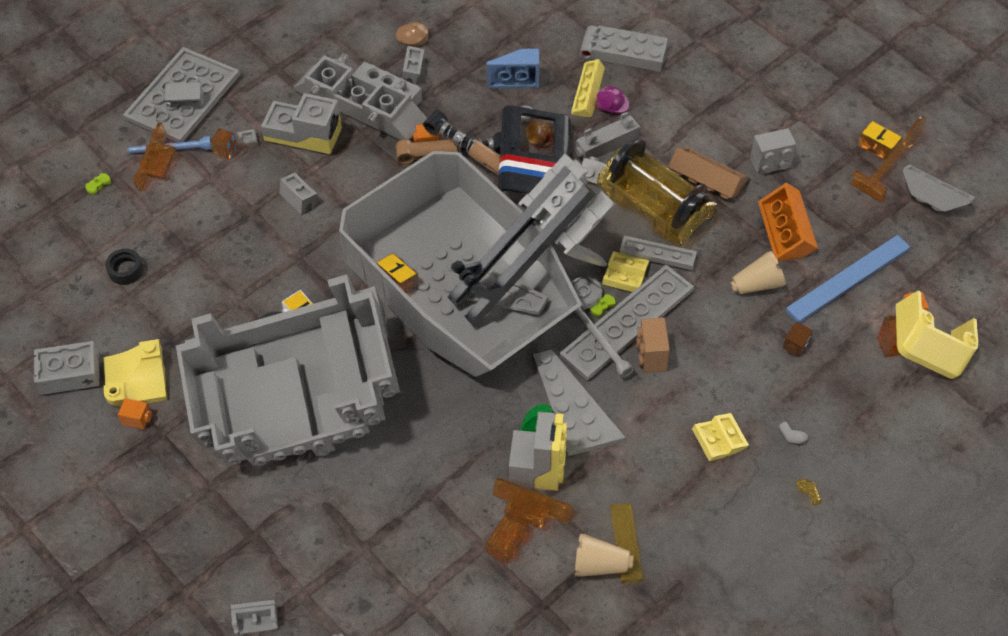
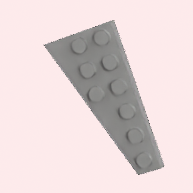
(586, 422)

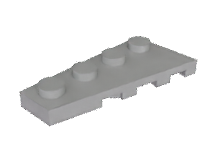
(517, 298)

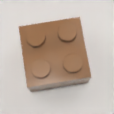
(653, 345)

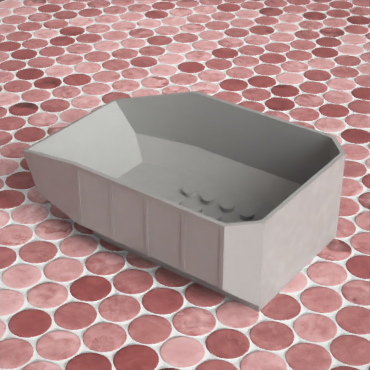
(430, 219)

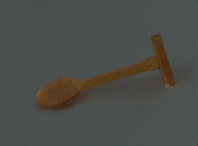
(871, 184)

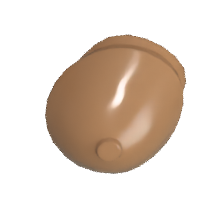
(412, 34)

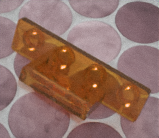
(156, 158)
(531, 505)

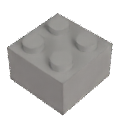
(773, 151)

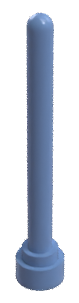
(204, 143)

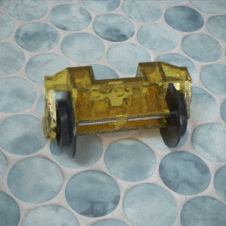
(655, 192)

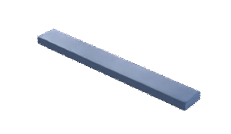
(847, 279)

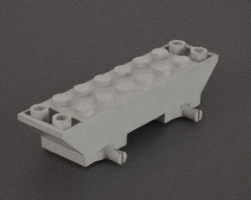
(376, 105)

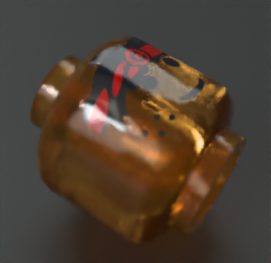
(539, 132)

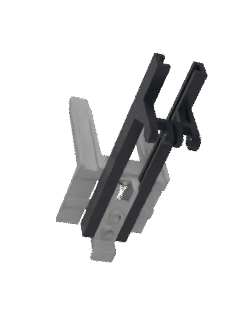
(552, 206)

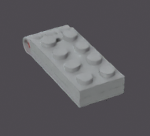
(624, 47)

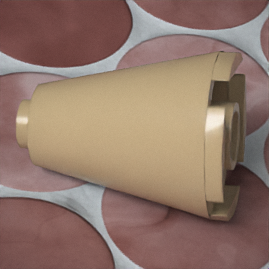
(759, 276)
(600, 557)

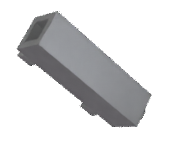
(607, 138)

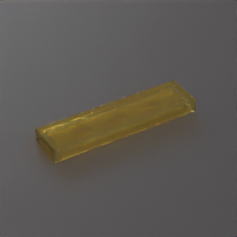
(626, 538)

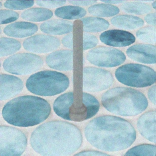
(623, 367)

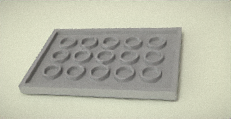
(181, 116)

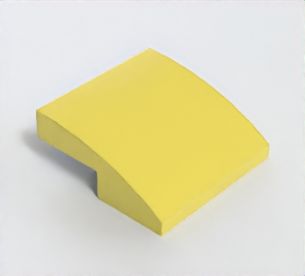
(625, 272)
(720, 437)

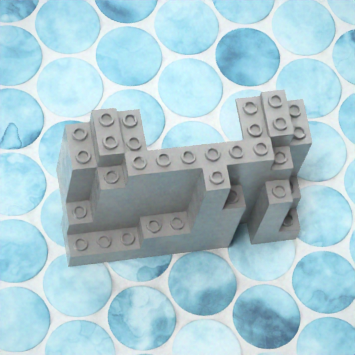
(289, 378)

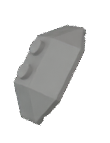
(934, 191)

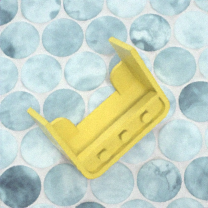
(930, 346)

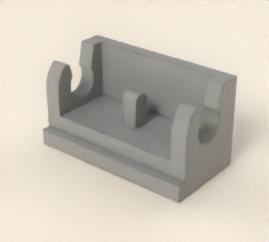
(412, 63)
(183, 92)
(297, 192)
(254, 617)

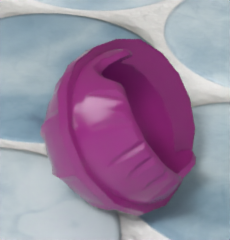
(612, 100)

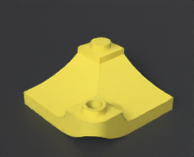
(136, 374)

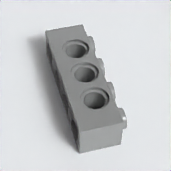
(378, 75)

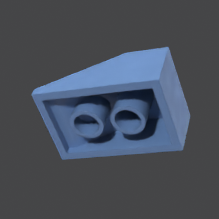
(514, 70)

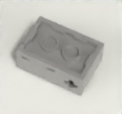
(66, 367)

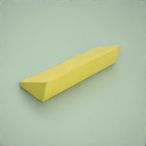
(588, 88)

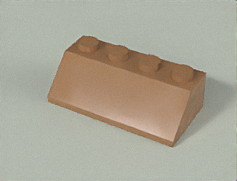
(707, 171)

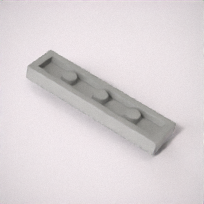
(658, 252)

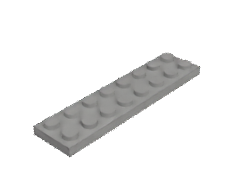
(620, 325)

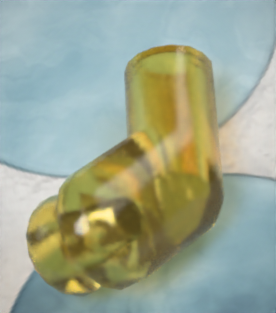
(809, 488)

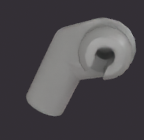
(792, 436)

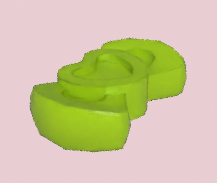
(98, 183)
(606, 302)

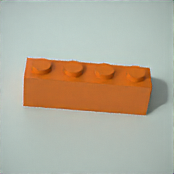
(787, 223)

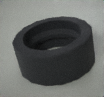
(120, 256)

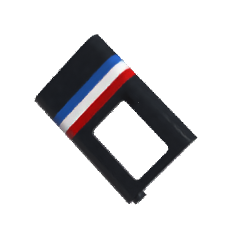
(524, 170)

